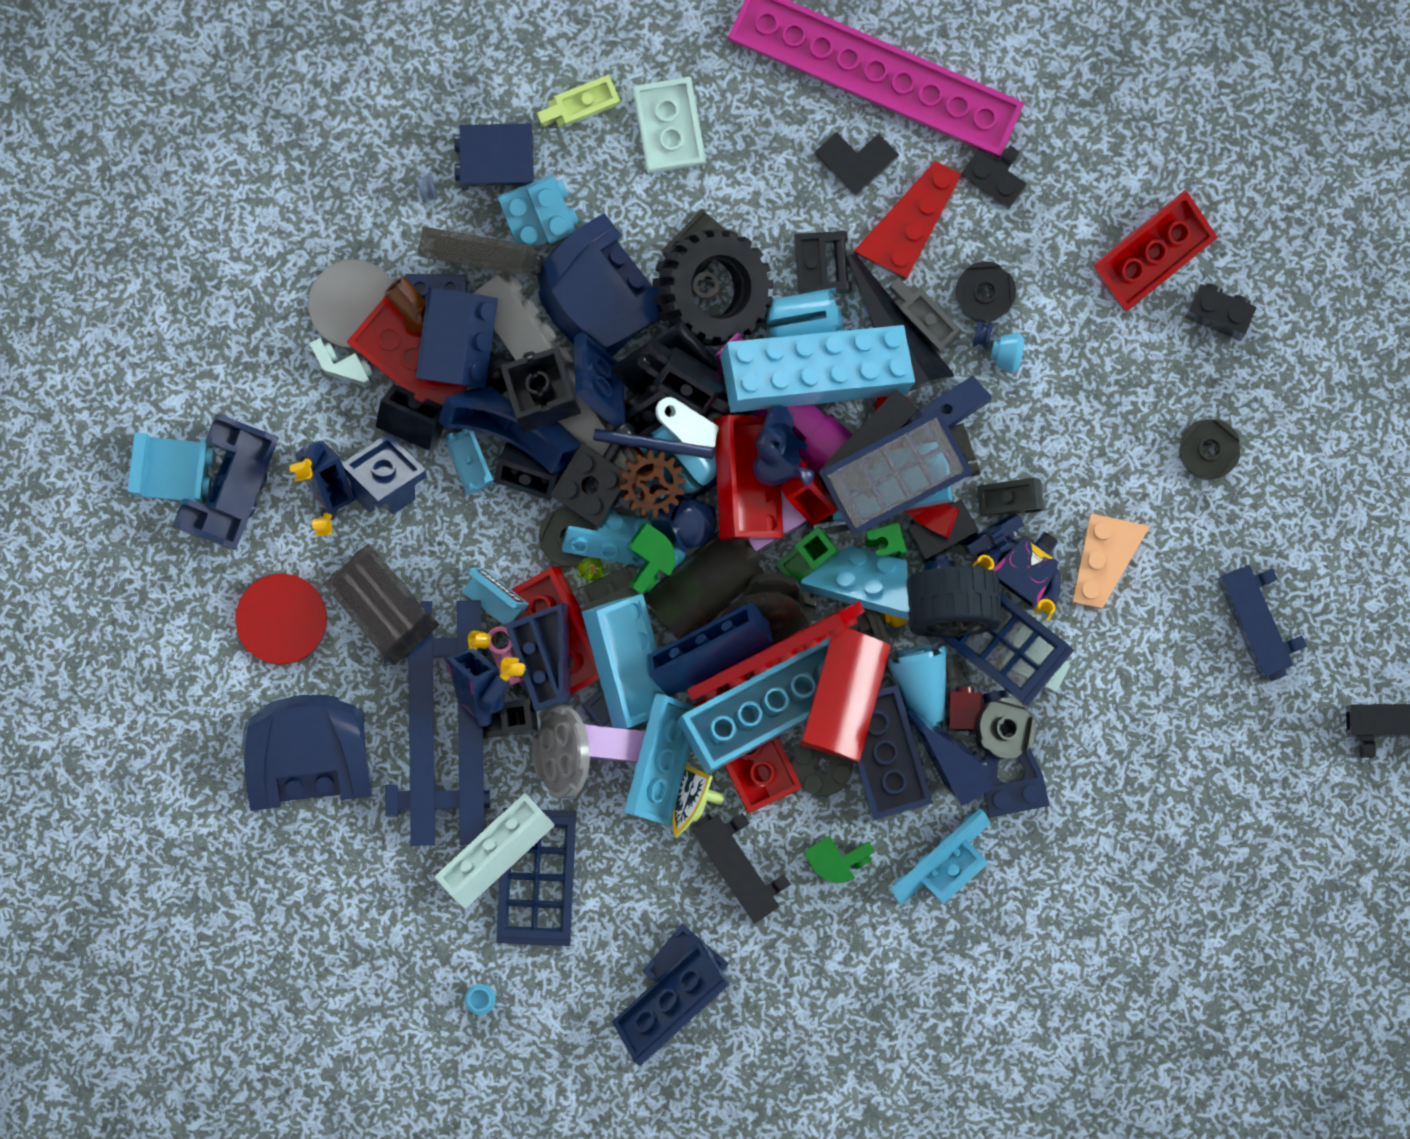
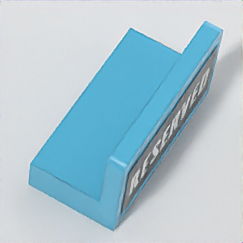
(494, 596)

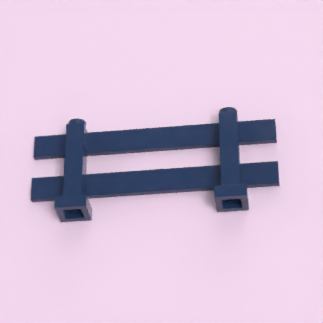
(423, 798)

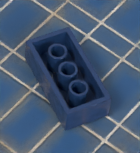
(890, 760)

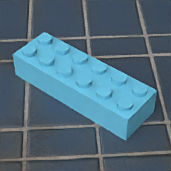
(816, 368)
(754, 710)

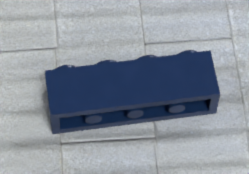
(710, 649)

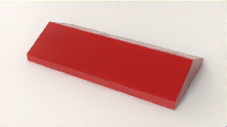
(1154, 251)
(762, 773)

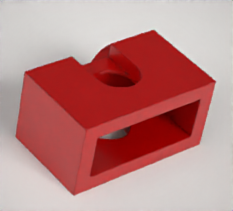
(812, 501)

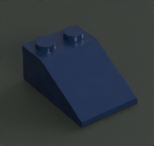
(958, 767)

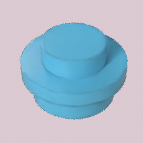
(480, 999)

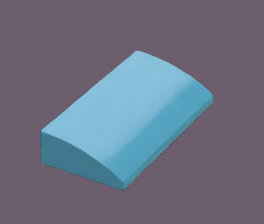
(620, 644)

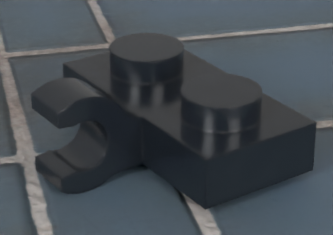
(994, 177)

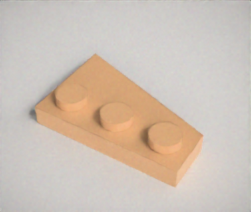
(1104, 558)

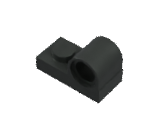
(1011, 497)

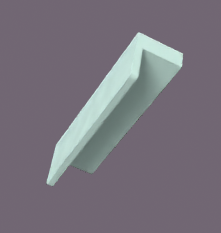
(494, 851)

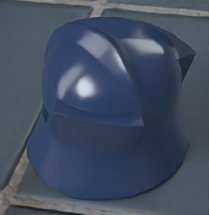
(691, 525)

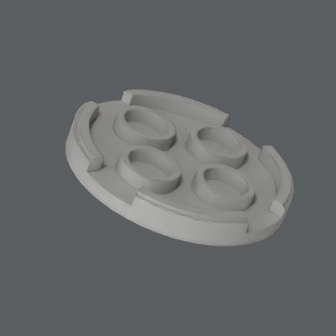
(345, 298)
(561, 752)

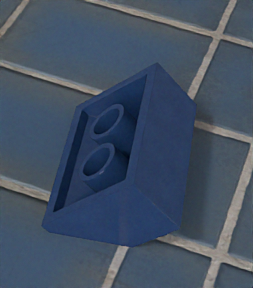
(456, 338)

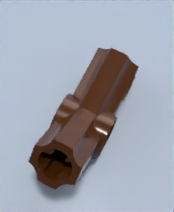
(408, 303)

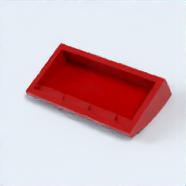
(745, 505)
(845, 694)

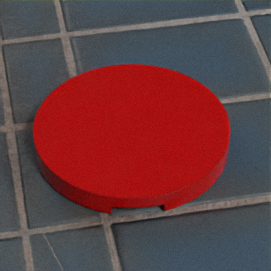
(281, 619)

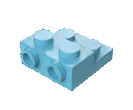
(539, 212)

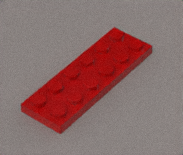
(778, 652)

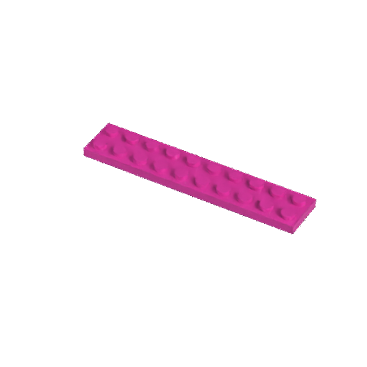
(878, 72)

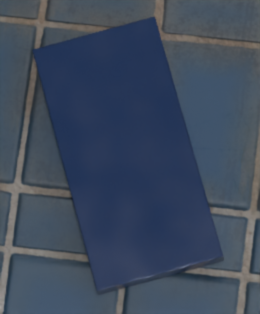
(670, 1003)

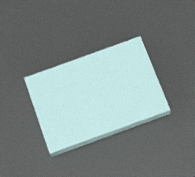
(669, 125)

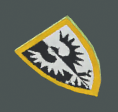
(692, 799)

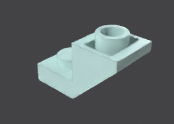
(348, 369)

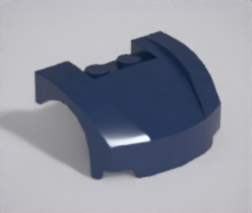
(596, 288)
(305, 751)

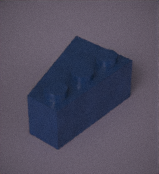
(543, 648)

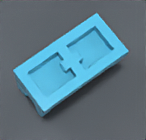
(469, 461)

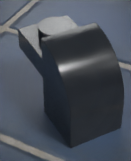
(514, 719)

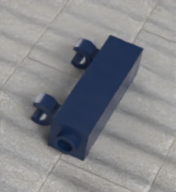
(1256, 622)

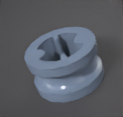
(427, 187)

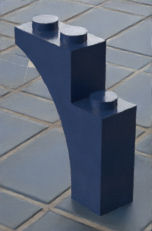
(493, 414)

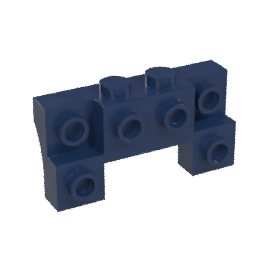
(235, 485)

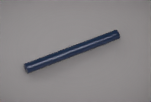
(653, 443)

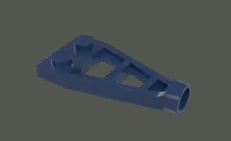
(1018, 795)

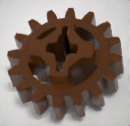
(656, 470)

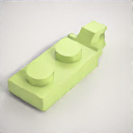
(580, 103)

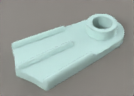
(686, 423)

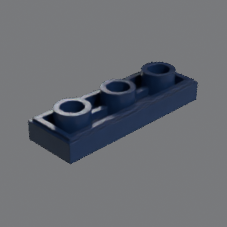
(960, 401)

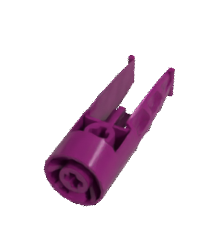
(810, 425)

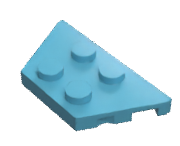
(863, 577)

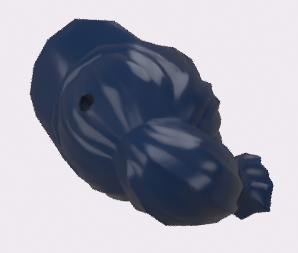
(778, 451)

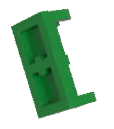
(888, 539)

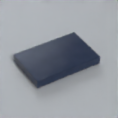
(596, 382)

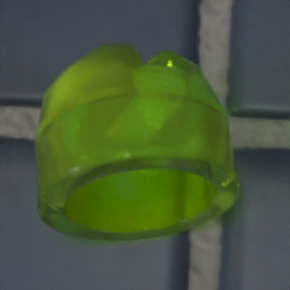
(590, 568)

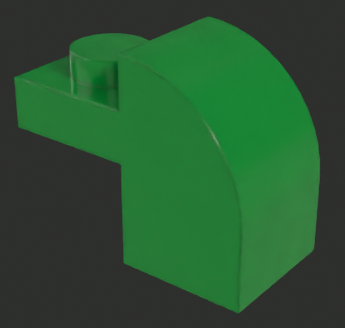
(656, 553)
(808, 555)
(829, 863)

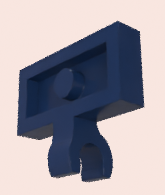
(996, 534)

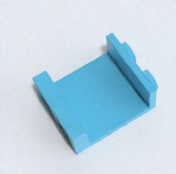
(170, 468)

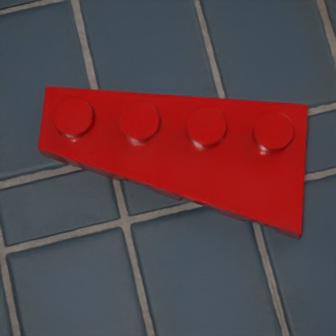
(907, 226)

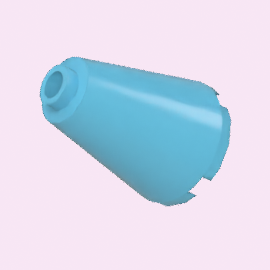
(922, 679)

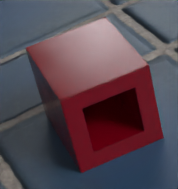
(963, 709)

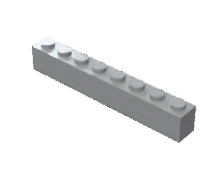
(524, 332)

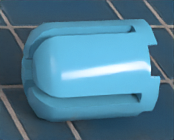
(804, 314)
(695, 469)

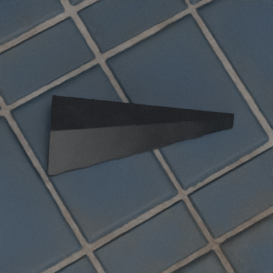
(882, 312)

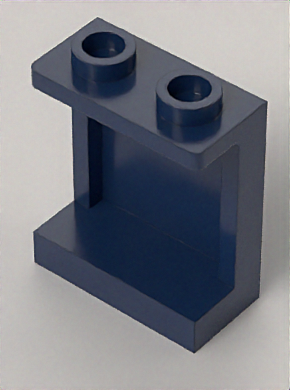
(494, 155)

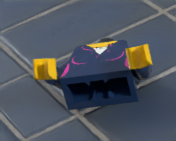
(327, 481)
(1028, 571)
(478, 681)

